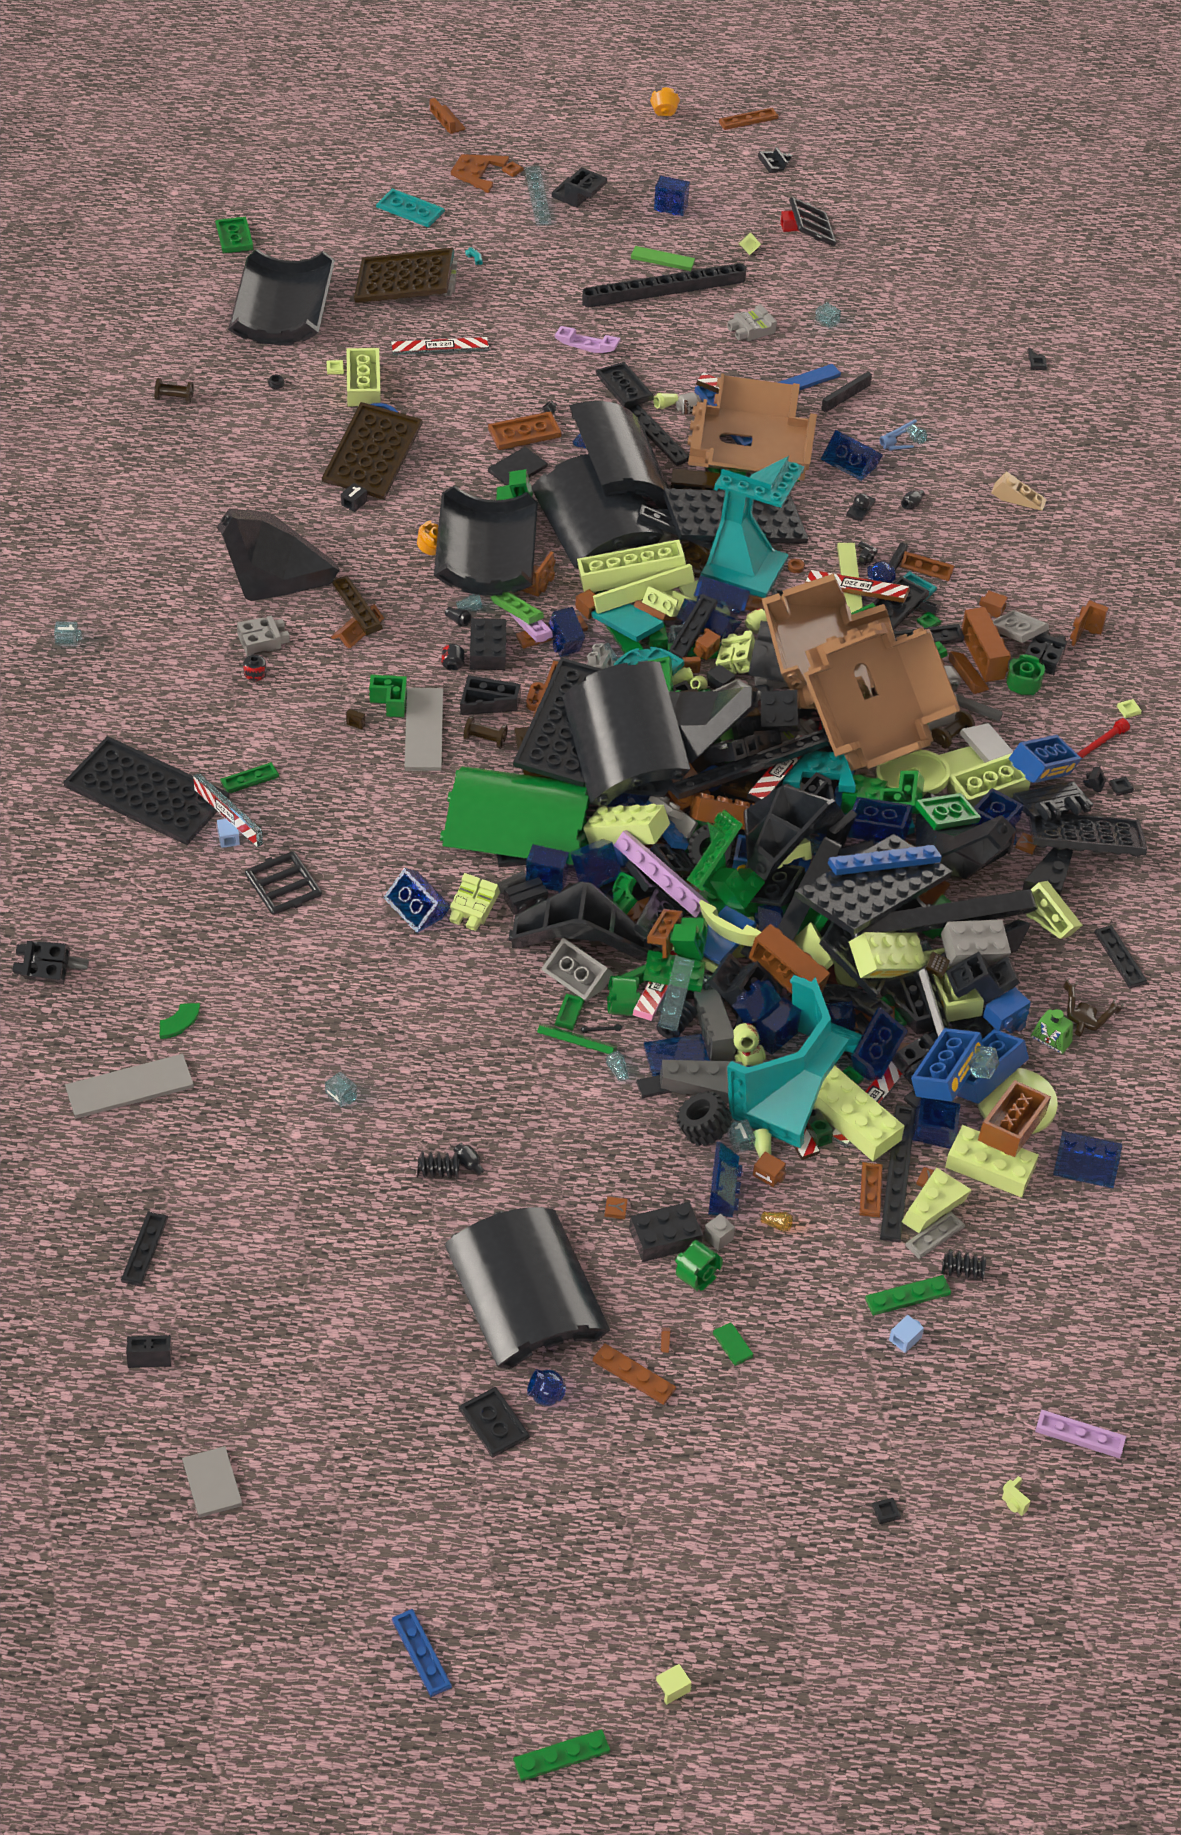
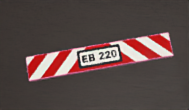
(651, 999)

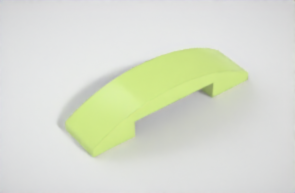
(726, 929)

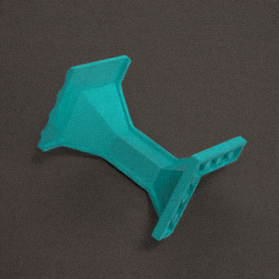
(740, 549)
(784, 1090)

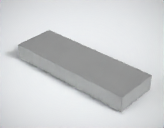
(935, 1235)

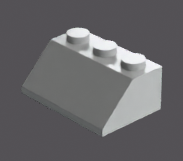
(577, 970)

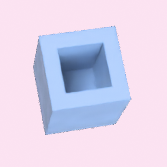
(227, 833)
(906, 1333)

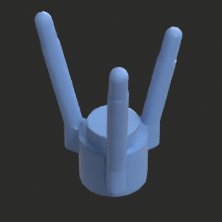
(889, 439)

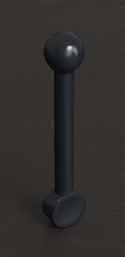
(584, 1029)

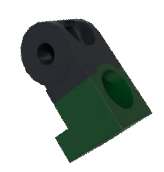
(819, 1128)

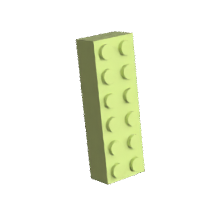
(629, 565)
(857, 1115)

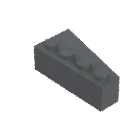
(715, 1025)
(695, 1077)

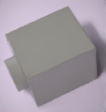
(719, 1232)

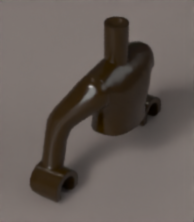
(1086, 1014)

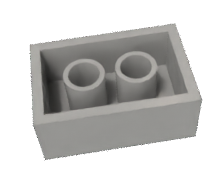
(966, 938)

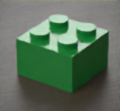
(865, 788)

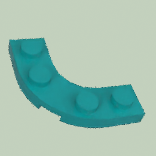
(635, 655)

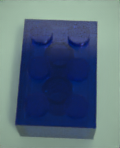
(880, 819)

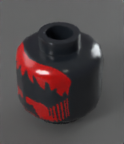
(452, 657)
(254, 667)

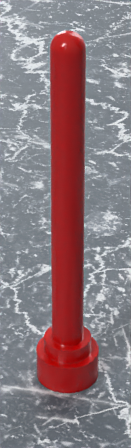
(1120, 726)

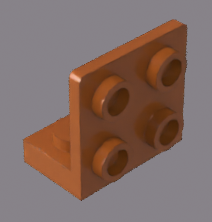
(542, 576)
(1091, 618)

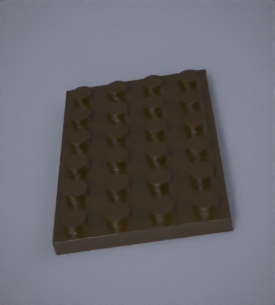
(404, 275)
(372, 450)

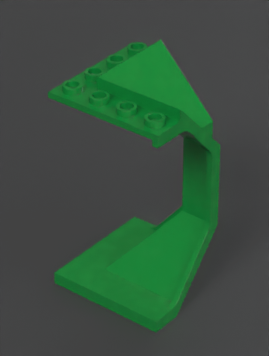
(721, 836)

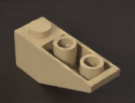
(1012, 490)

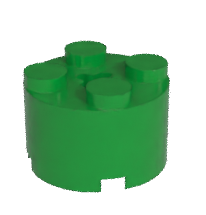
(1025, 675)
(622, 995)
(698, 1265)

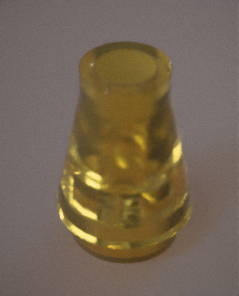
(779, 1220)

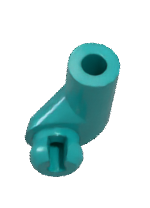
(477, 256)

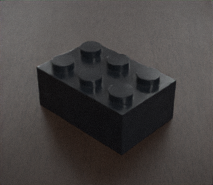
(488, 644)
(665, 1231)

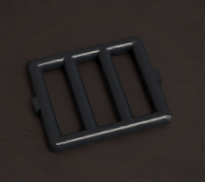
(795, 203)
(267, 897)

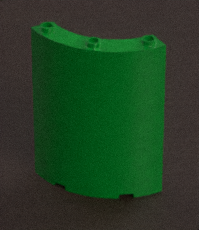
(512, 811)

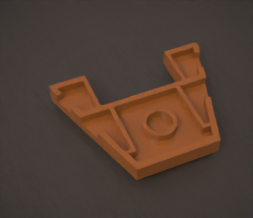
(472, 167)

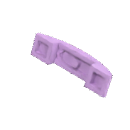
(569, 337)

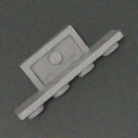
(682, 821)

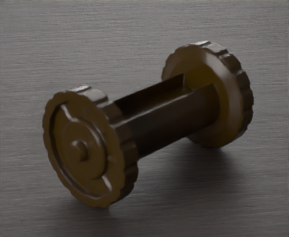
(173, 390)
(485, 732)
(944, 735)

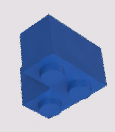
(1008, 1011)

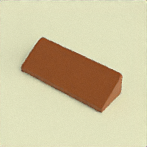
(927, 566)
(967, 672)

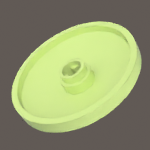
(930, 765)
(1030, 1079)

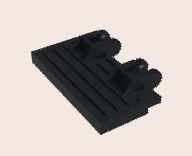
(1053, 801)

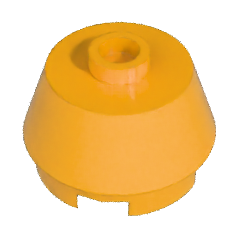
(665, 102)
(428, 538)

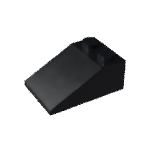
(780, 886)

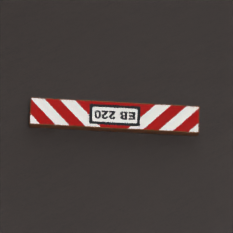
(865, 586)

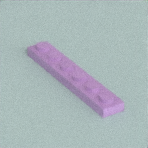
(660, 873)

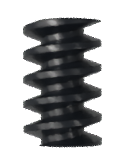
(687, 1015)
(438, 1164)
(964, 1264)

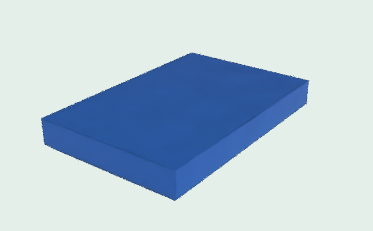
(716, 945)

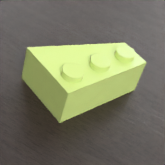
(1053, 912)
(935, 1200)

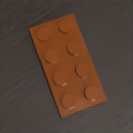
(524, 430)

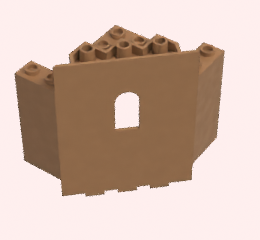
(756, 411)
(805, 620)
(908, 686)

